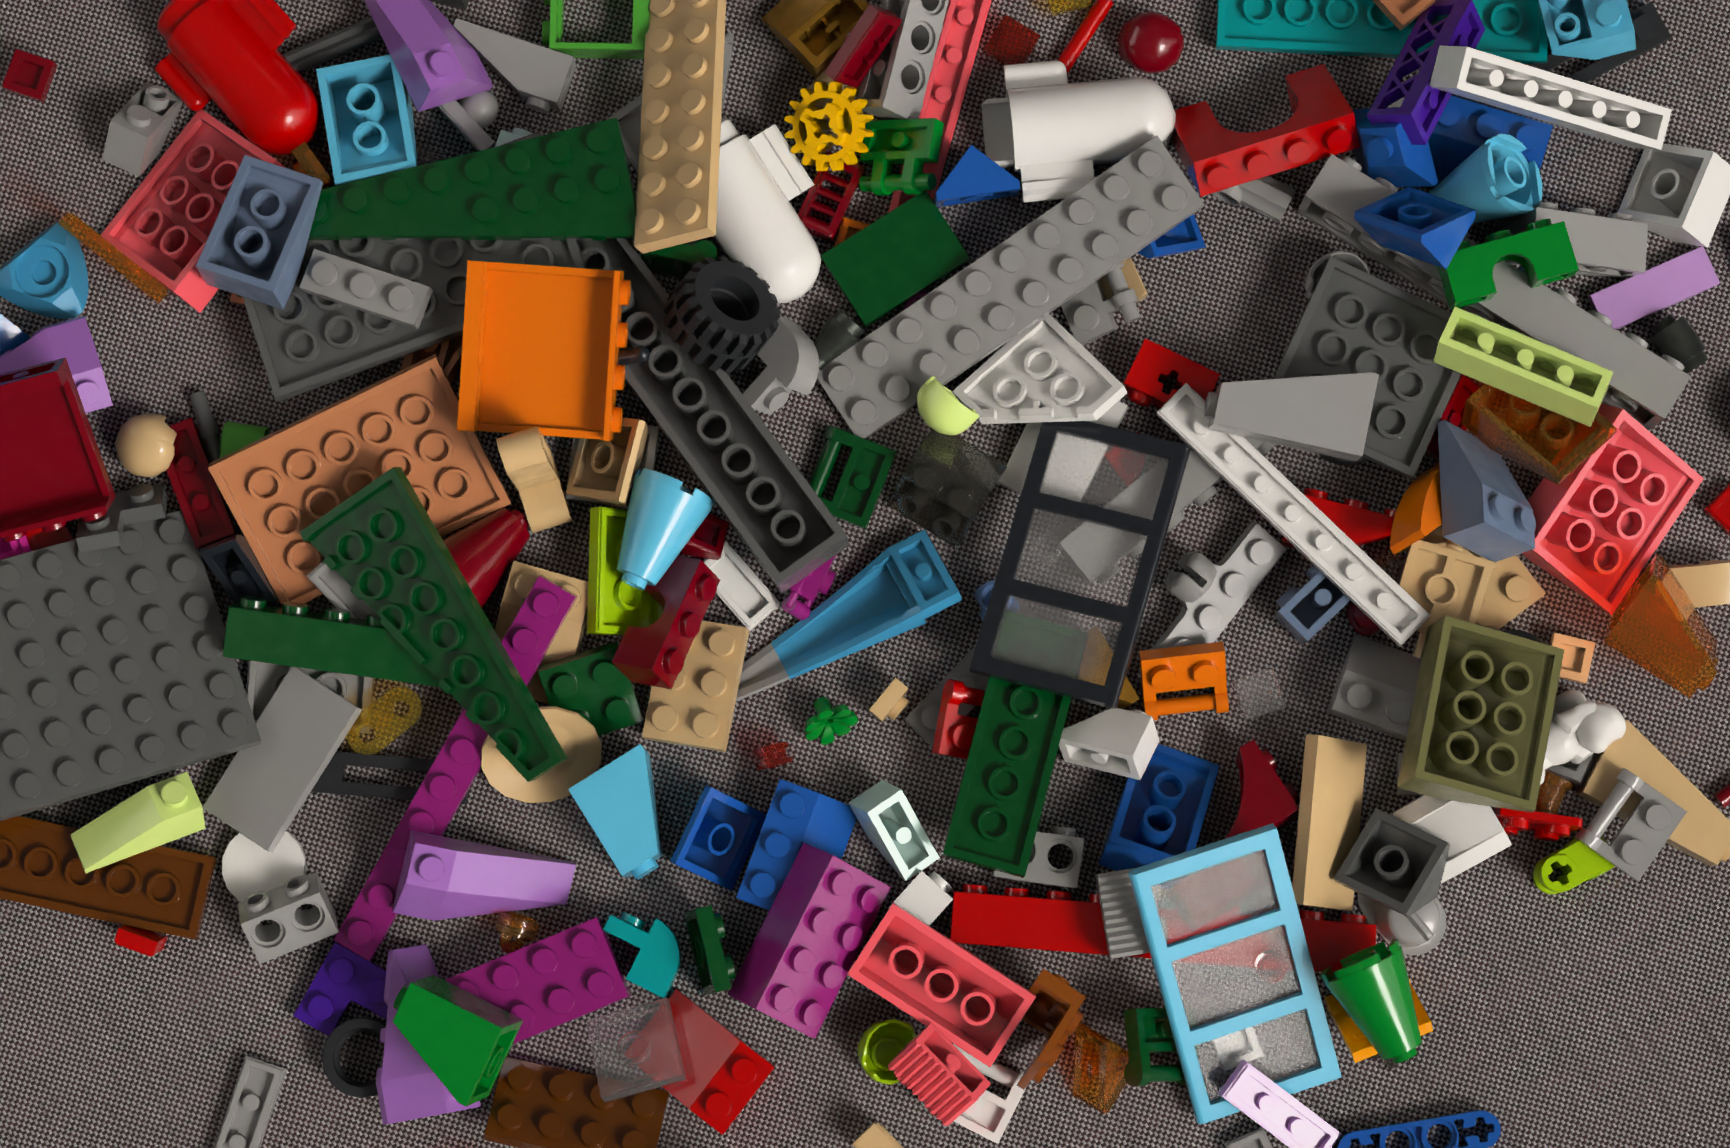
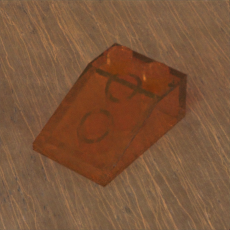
(1532, 434)

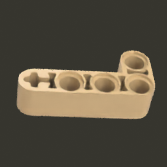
(536, 477)

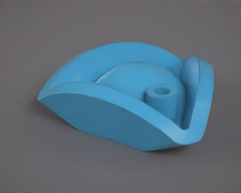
(47, 275)

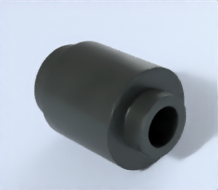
(1679, 341)

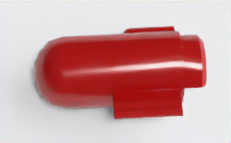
(233, 58)

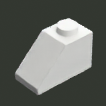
(1112, 742)

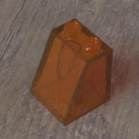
(1664, 631)

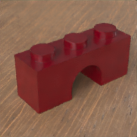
(658, 652)

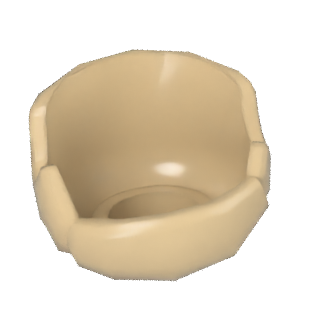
(145, 445)

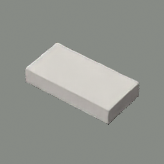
(741, 589)

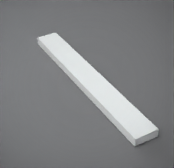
(1295, 518)

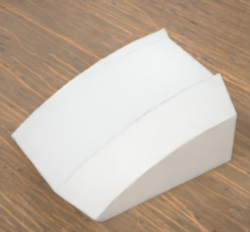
(1467, 827)

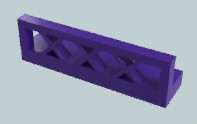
(1423, 103)

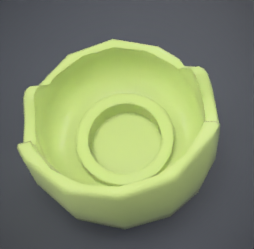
(942, 409)

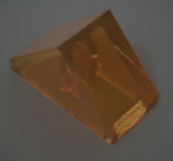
(1098, 1069)

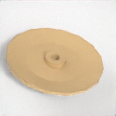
(579, 744)

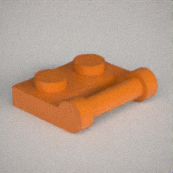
(1180, 670)

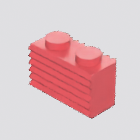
(938, 1074)

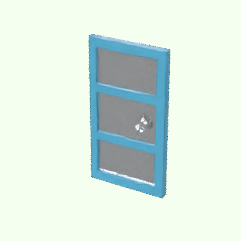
(1234, 967)

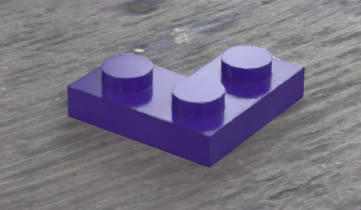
(340, 981)

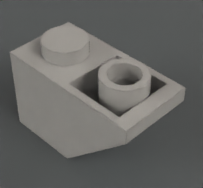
(141, 128)

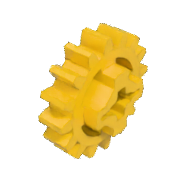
(812, 132)

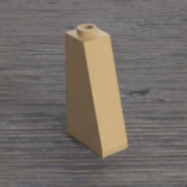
(1704, 828)

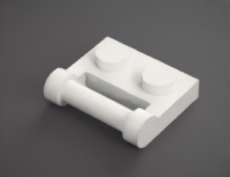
(990, 1112)

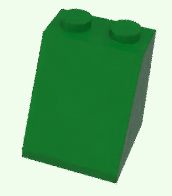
(456, 1035)

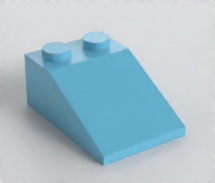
(367, 119)

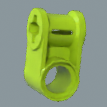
(1577, 864)

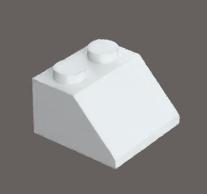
(1679, 193)

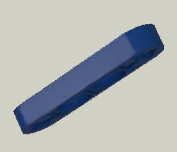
(1417, 1131)

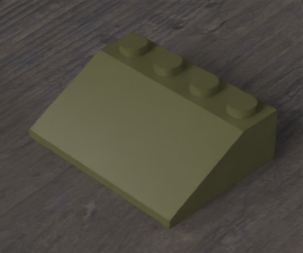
(1480, 716)

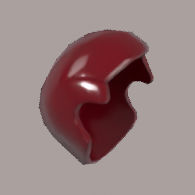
(1150, 42)

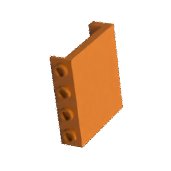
(542, 350)

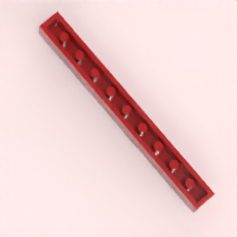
(1078, 926)

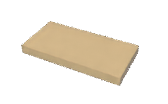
(1327, 819)

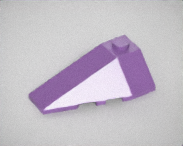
(405, 1081)

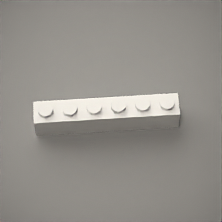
(1550, 97)

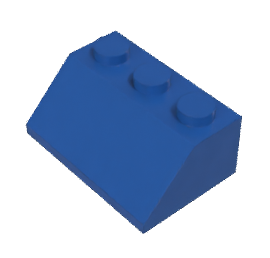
(1469, 124)
(793, 819)

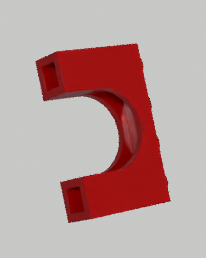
(1226, 158)

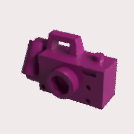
(808, 589)

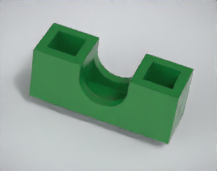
(1541, 251)

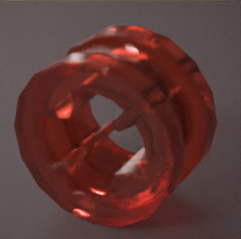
(772, 756)

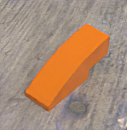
(1418, 510)

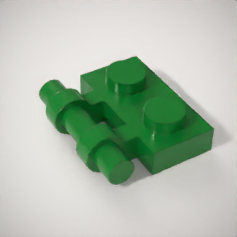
(906, 143)

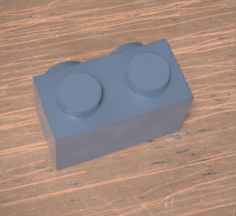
(1311, 607)

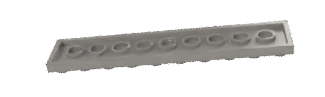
(1010, 287)

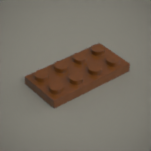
(565, 1110)

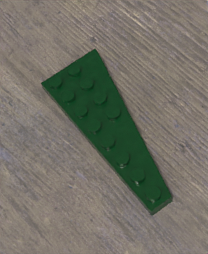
(532, 188)
(410, 580)

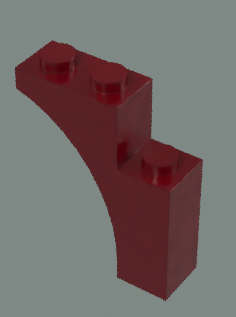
(1262, 792)

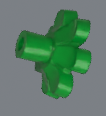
(829, 721)

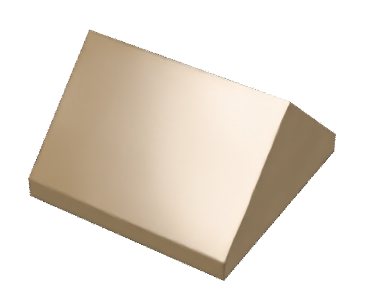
(607, 468)

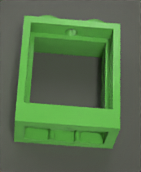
(554, 32)

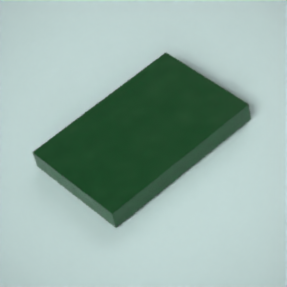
(895, 258)

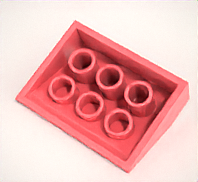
(178, 204)
(1610, 512)

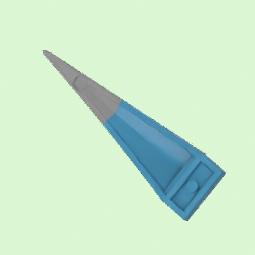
(875, 605)

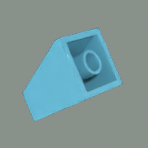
(623, 812)

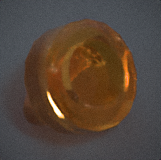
(515, 925)

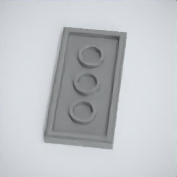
(273, 779)

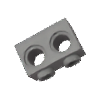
(1041, 871)
(292, 925)

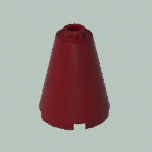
(488, 549)

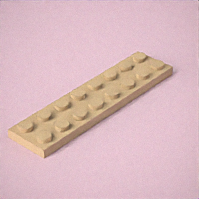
(680, 123)

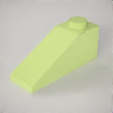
(141, 823)

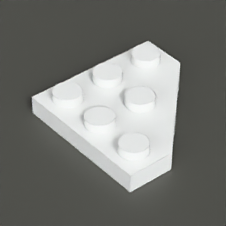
(1040, 379)

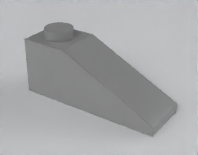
(527, 68)

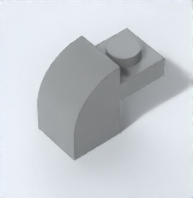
(790, 364)

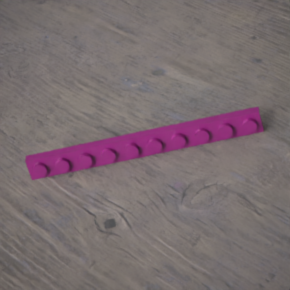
(450, 773)

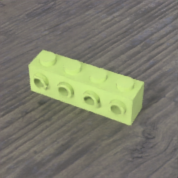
(1522, 366)

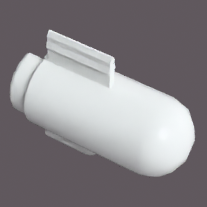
(1063, 128)
(756, 215)

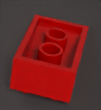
(717, 1065)

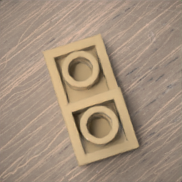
(1705, 582)

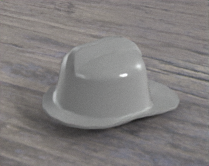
(1415, 933)

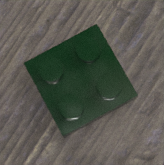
(592, 688)
(712, 965)

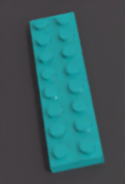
(1361, 29)

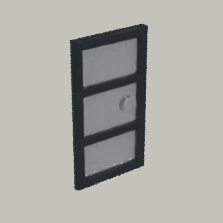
(1080, 560)

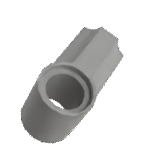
(1261, 195)

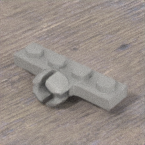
(1218, 589)

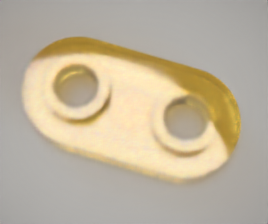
(384, 721)

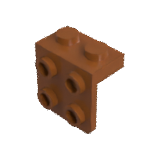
(1054, 1015)

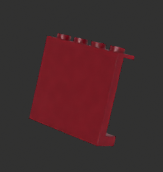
(47, 453)

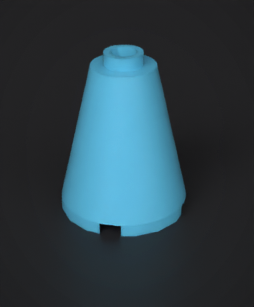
(1494, 181)
(658, 526)

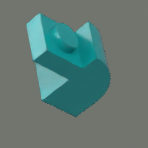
(658, 954)

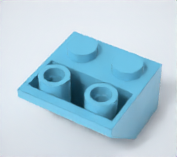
(1588, 27)

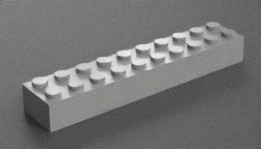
(1640, 379)

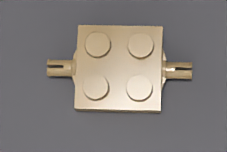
(1444, 582)

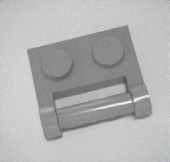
(1642, 832)

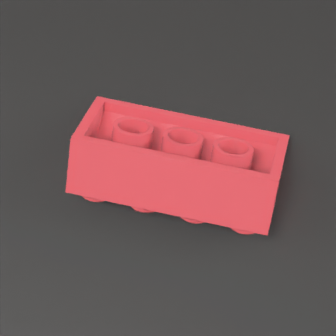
(941, 984)

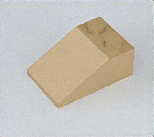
(571, 633)

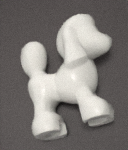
(1580, 729)

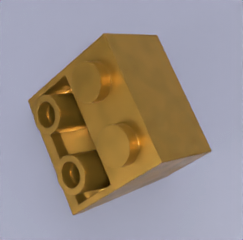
(814, 28)

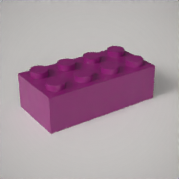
(809, 940)
(551, 979)

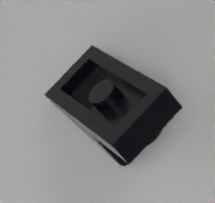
(238, 569)

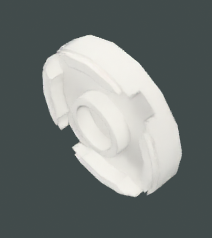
(253, 869)

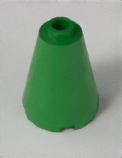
(1378, 999)

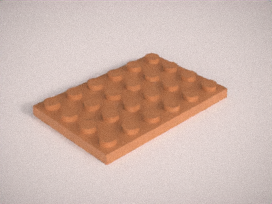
(335, 452)

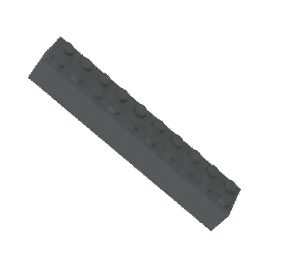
(720, 434)

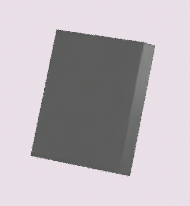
(1395, 864)

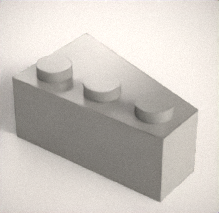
(1601, 245)

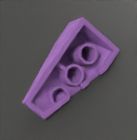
(428, 52)
(62, 340)
(467, 878)

